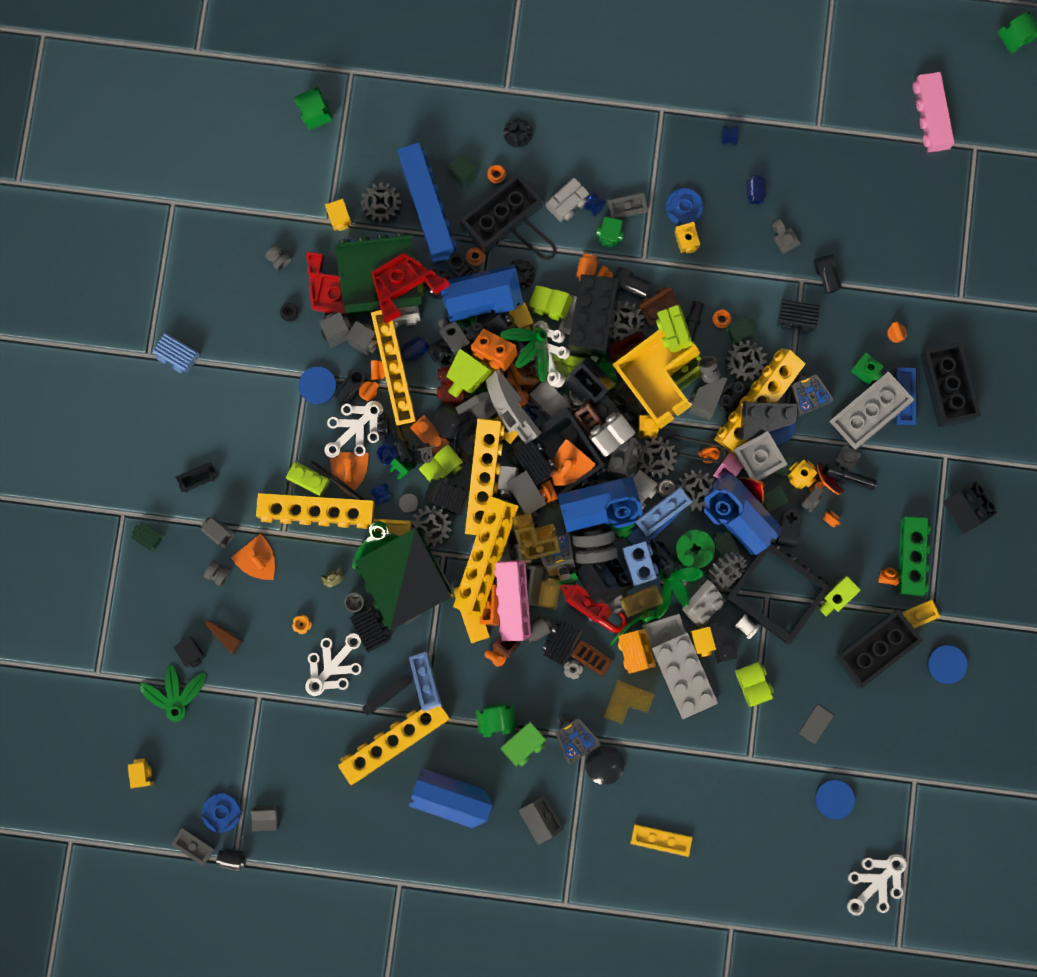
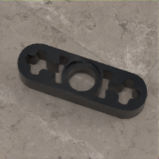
(387, 694)

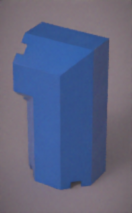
(482, 292)
(600, 504)
(741, 513)
(451, 799)

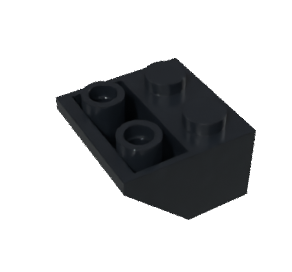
(589, 382)
(970, 507)
(604, 580)

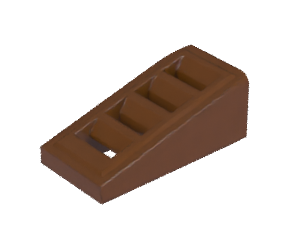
(582, 420)
(229, 640)
(581, 644)
(506, 648)

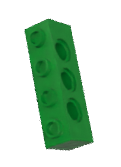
(906, 585)

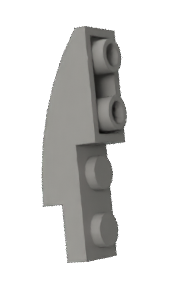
(507, 406)

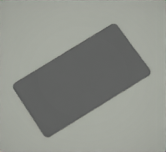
(816, 724)

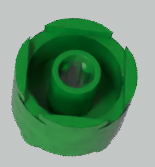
(1019, 32)
(313, 108)
(701, 541)
(496, 719)

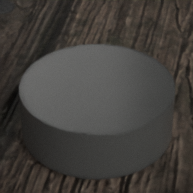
(408, 503)

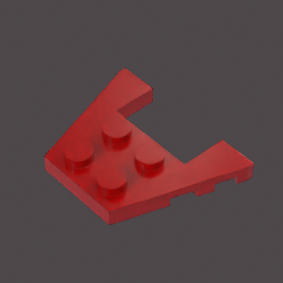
(398, 278)
(324, 288)

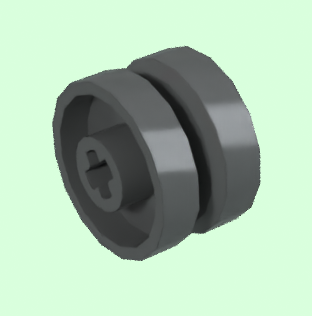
(595, 545)

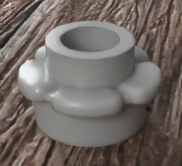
(666, 483)
(573, 674)

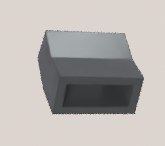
(264, 818)

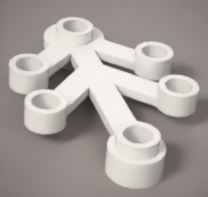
(554, 377)
(356, 426)
(331, 666)
(879, 881)

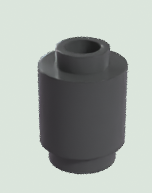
(539, 629)

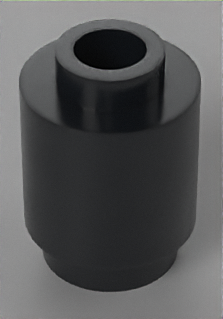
(231, 859)

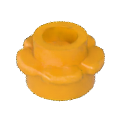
(301, 619)

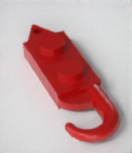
(600, 613)

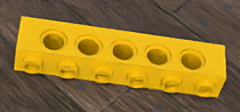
(393, 369)
(780, 382)
(484, 427)
(267, 501)
(484, 555)
(354, 774)

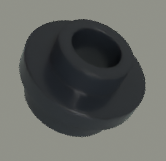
(289, 306)

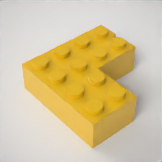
(648, 375)

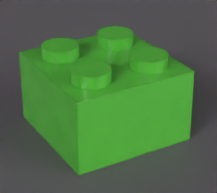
(523, 744)

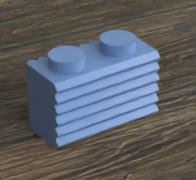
(176, 353)

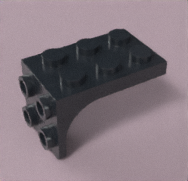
(605, 407)

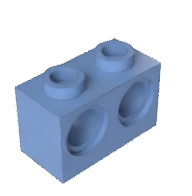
(635, 564)

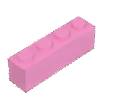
(933, 112)
(513, 600)

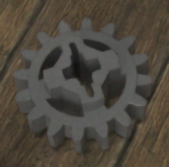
(382, 197)
(633, 314)
(739, 358)
(664, 463)
(687, 488)
(429, 535)
(727, 570)

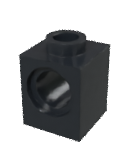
(189, 652)

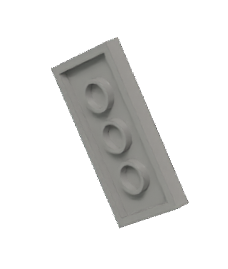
(871, 410)
(684, 675)

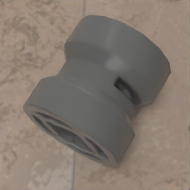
(278, 257)
(709, 369)
(217, 574)
(352, 602)

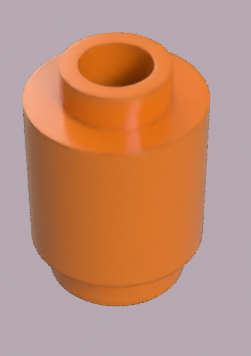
(587, 265)

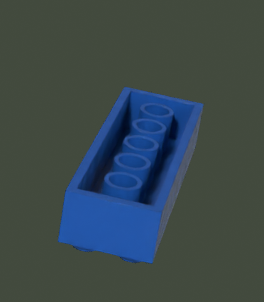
(426, 203)

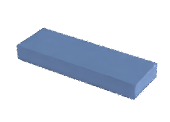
(663, 511)
(425, 681)

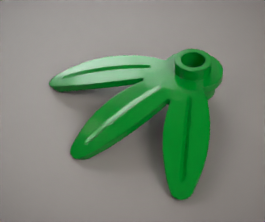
(537, 340)
(375, 538)
(674, 584)
(646, 617)
(173, 691)

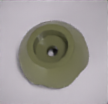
(332, 578)

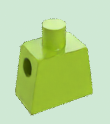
(466, 374)
(845, 589)

